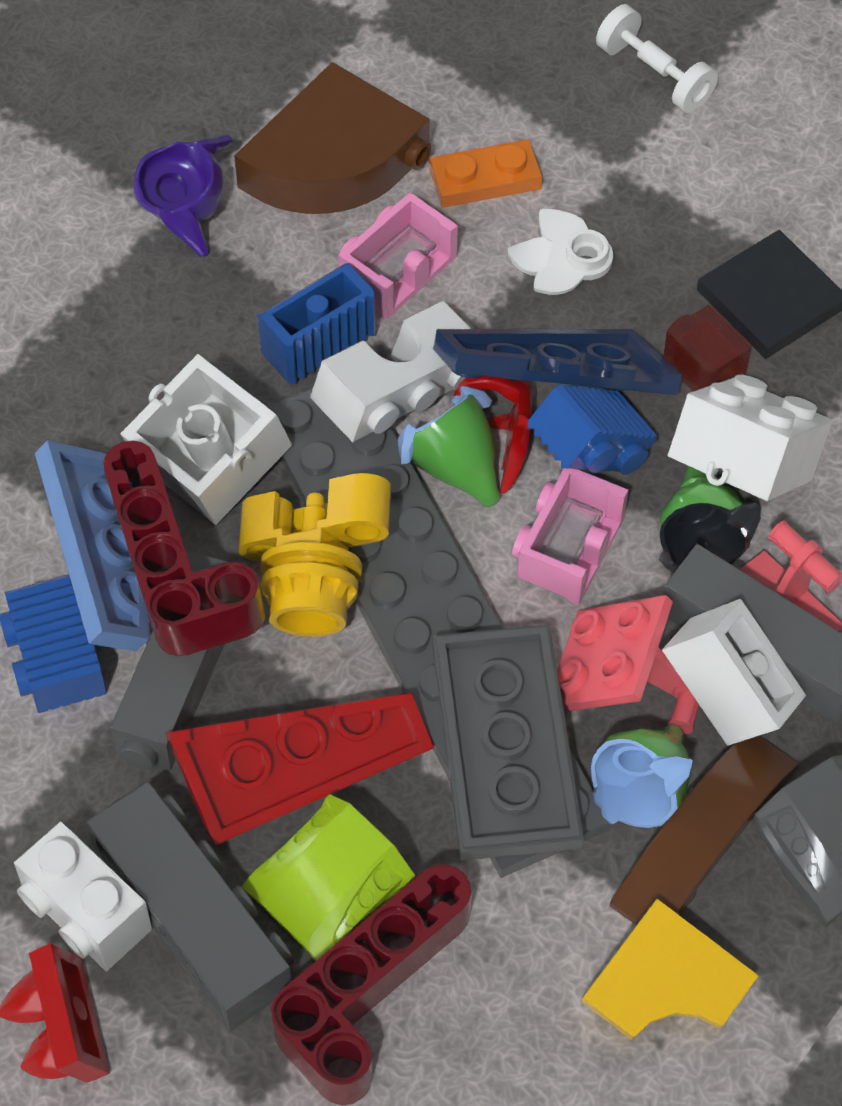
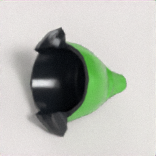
(705, 517)

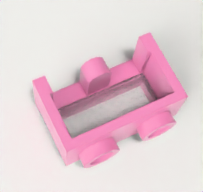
(401, 251)
(570, 533)

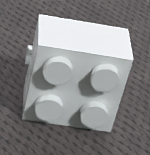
(752, 435)
(209, 437)

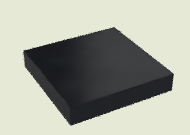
(771, 293)

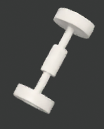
(621, 29)

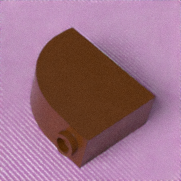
(333, 147)

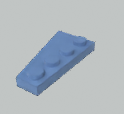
(93, 546)

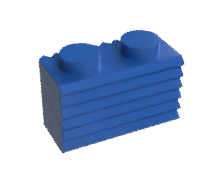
(317, 322)
(592, 430)
(54, 647)

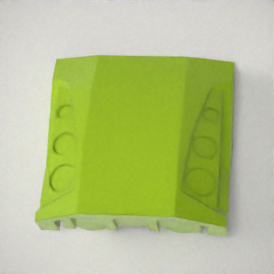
(329, 877)

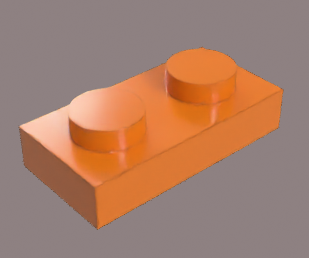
(485, 173)

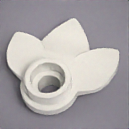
(558, 253)

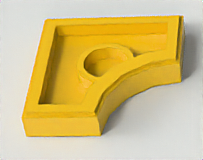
(665, 973)

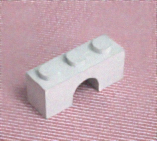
(370, 392)

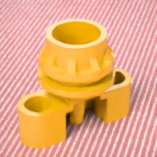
(305, 550)

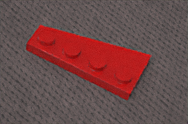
(280, 762)

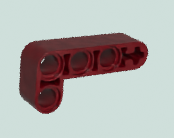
(158, 546)
(383, 971)

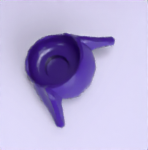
(182, 187)

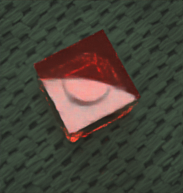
(705, 349)

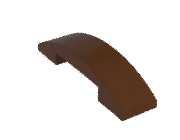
(704, 828)

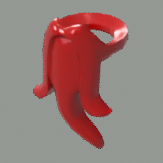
(515, 422)

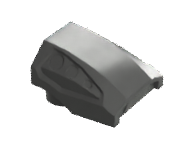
(806, 836)

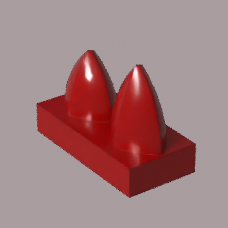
(60, 996)

